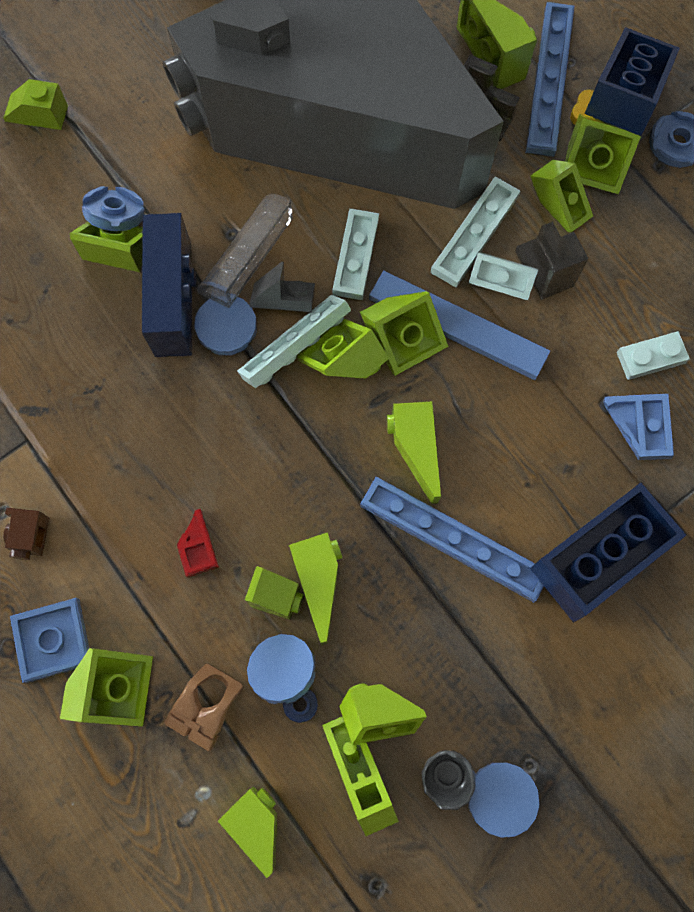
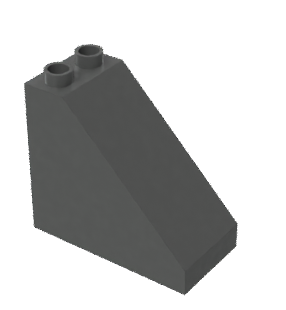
(353, 98)

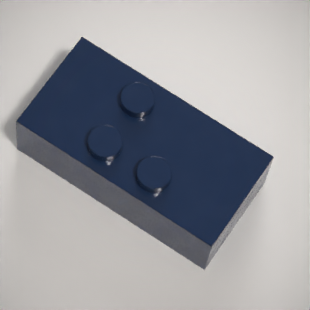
(632, 81)
(167, 285)
(607, 552)

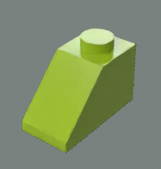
(37, 105)
(562, 193)
(274, 594)
(378, 714)
(254, 828)

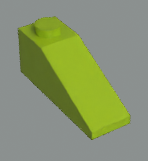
(416, 442)
(318, 574)
(360, 779)

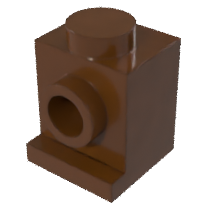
(25, 533)

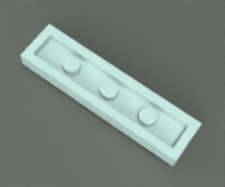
(475, 232)
(298, 337)

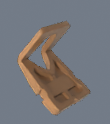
(201, 722)

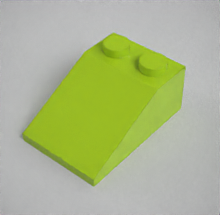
(497, 37)

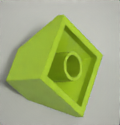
(601, 153)
(406, 329)
(345, 352)
(108, 688)

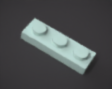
(355, 254)

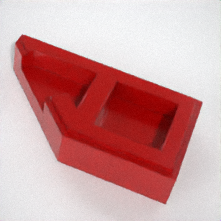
(196, 547)

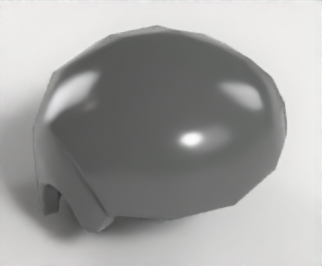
(449, 780)

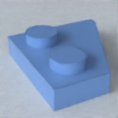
(643, 423)

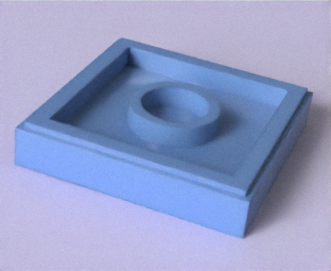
(49, 639)

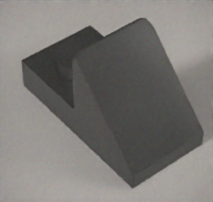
(275, 293)

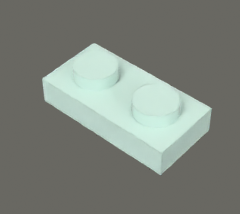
(503, 275)
(653, 355)

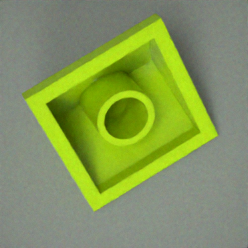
(108, 247)

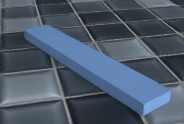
(550, 79)
(472, 330)
(452, 538)

